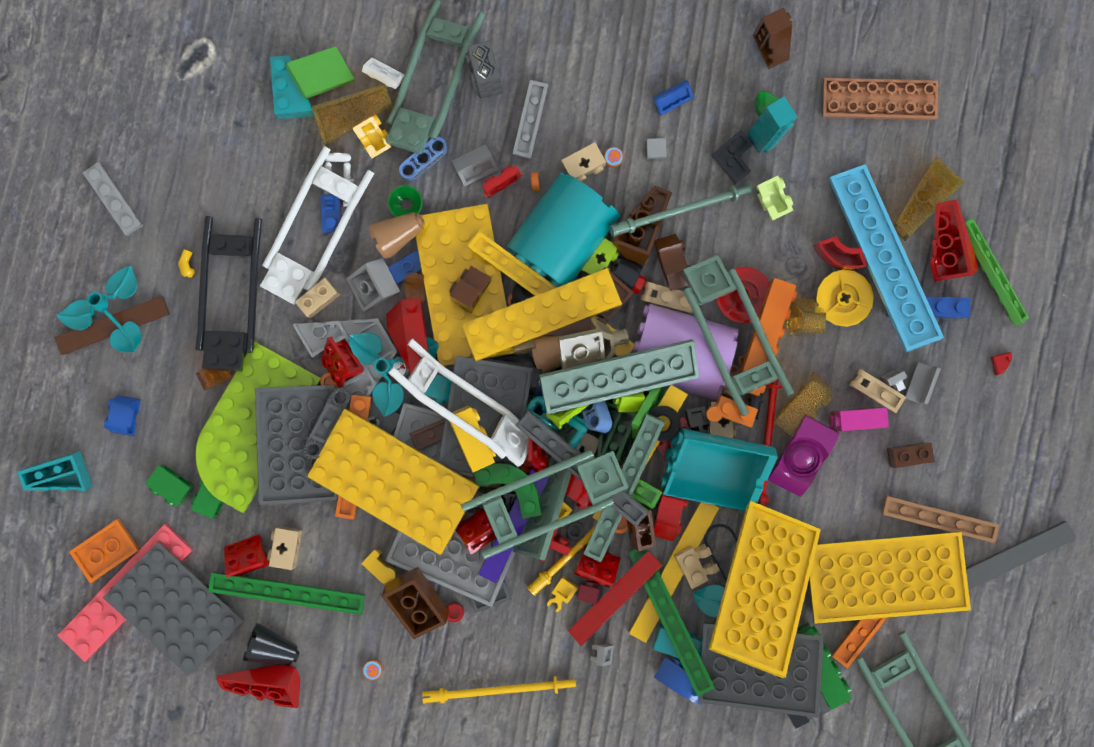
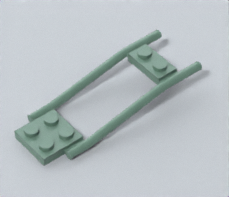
(413, 129)
(708, 282)
(599, 476)
(894, 670)

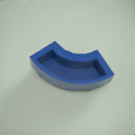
(674, 676)

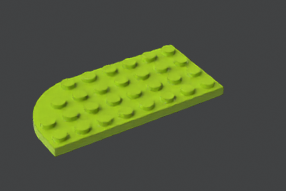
(228, 441)

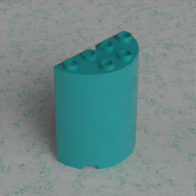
(563, 230)
(716, 469)

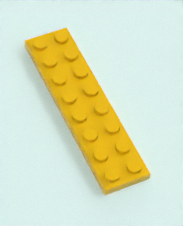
(541, 314)

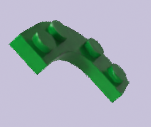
(505, 474)

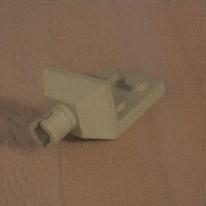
(590, 345)

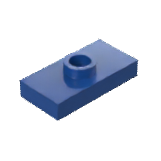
(673, 97)
(405, 266)

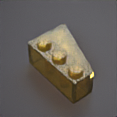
(806, 318)
(806, 402)

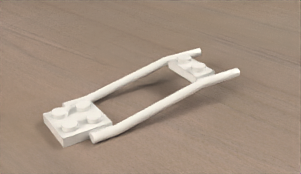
(284, 275)
(506, 439)

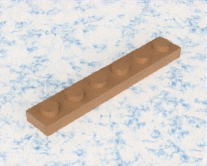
(940, 519)

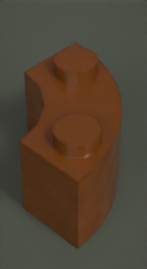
(672, 260)

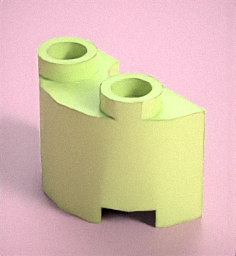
(773, 198)

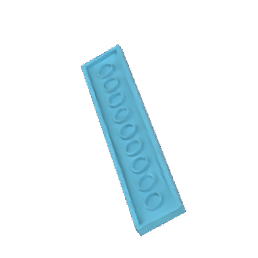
(886, 258)

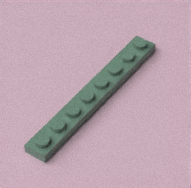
(632, 471)

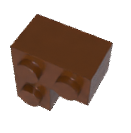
(469, 288)

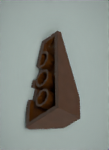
(638, 244)

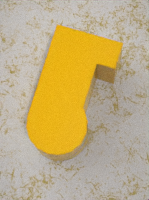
(379, 568)

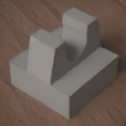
(895, 379)
(604, 654)

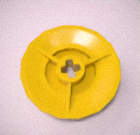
(858, 302)

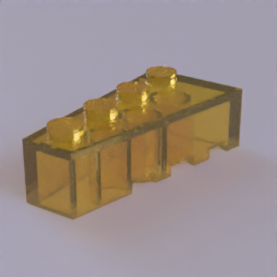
(341, 114)
(934, 187)

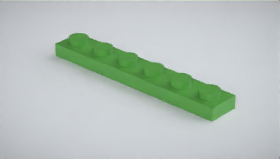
(996, 275)

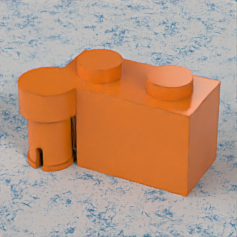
(728, 410)

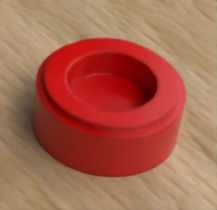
(638, 285)
(456, 612)

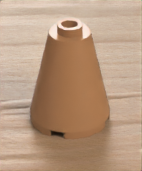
(395, 232)
(546, 353)

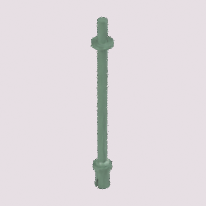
(630, 225)

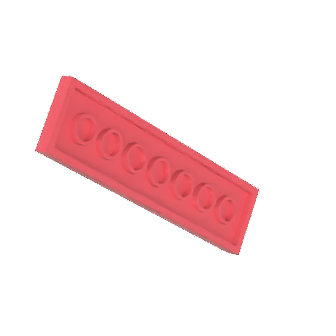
(98, 618)

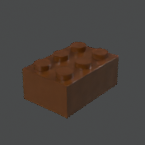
(415, 603)

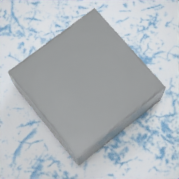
(656, 148)

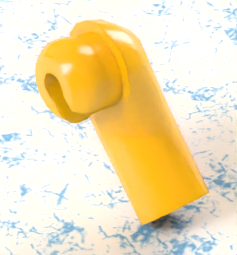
(184, 266)

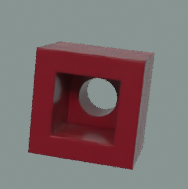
(588, 592)

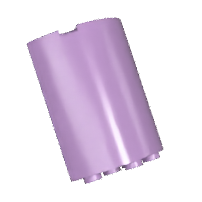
(668, 326)

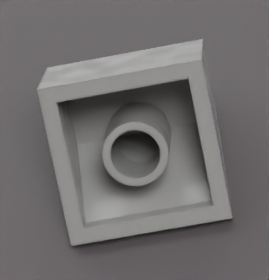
(372, 284)

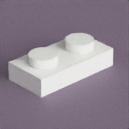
(383, 73)

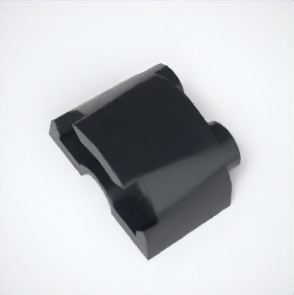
(627, 271)

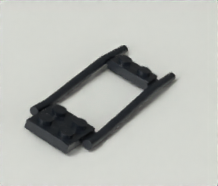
(225, 348)

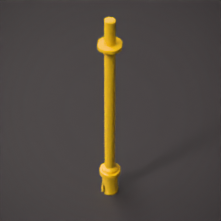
(545, 577)
(443, 695)

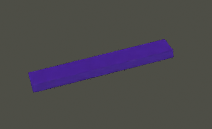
(494, 565)

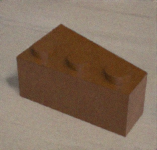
(774, 37)

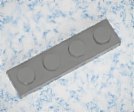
(530, 119)
(112, 199)

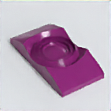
(803, 456)

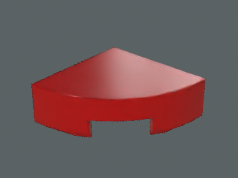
(1001, 362)

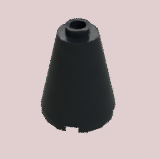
(269, 647)

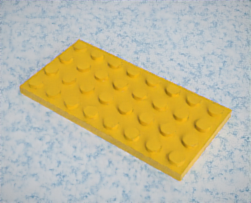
(443, 259)
(393, 481)
(889, 578)
(765, 590)

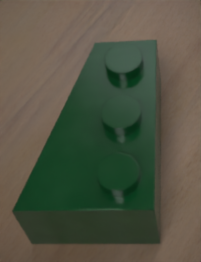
(619, 435)

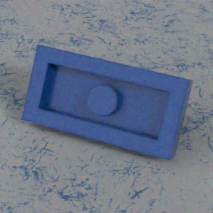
(330, 212)

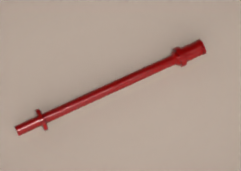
(763, 499)

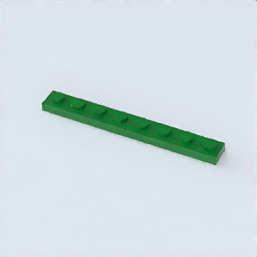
(287, 593)
(676, 630)

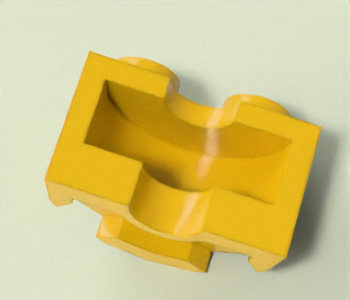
(372, 136)

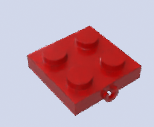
(496, 184)

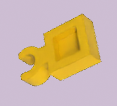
(563, 592)

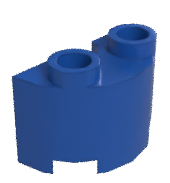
(122, 415)

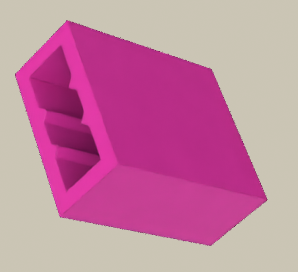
(859, 419)

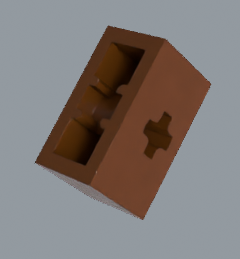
(910, 455)
(643, 535)

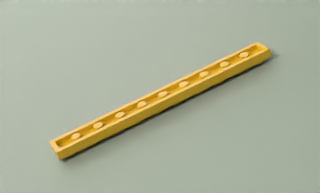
(522, 274)

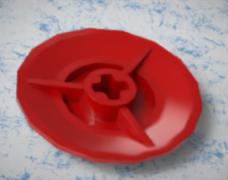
(756, 286)

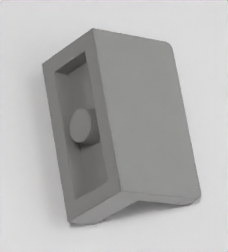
(474, 165)
(921, 383)

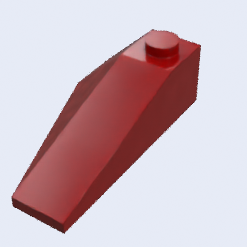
(952, 247)
(405, 323)
(272, 682)

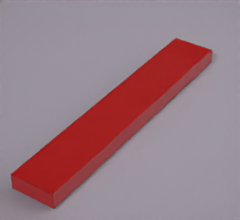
(615, 598)

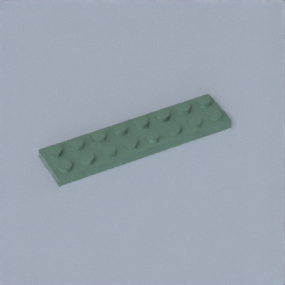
(619, 376)
(551, 502)

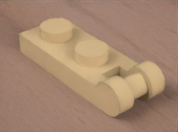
(671, 299)
(878, 391)

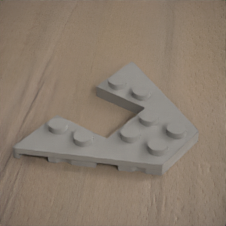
(315, 336)

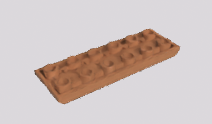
(880, 99)

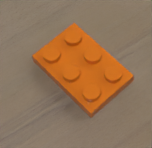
(104, 550)

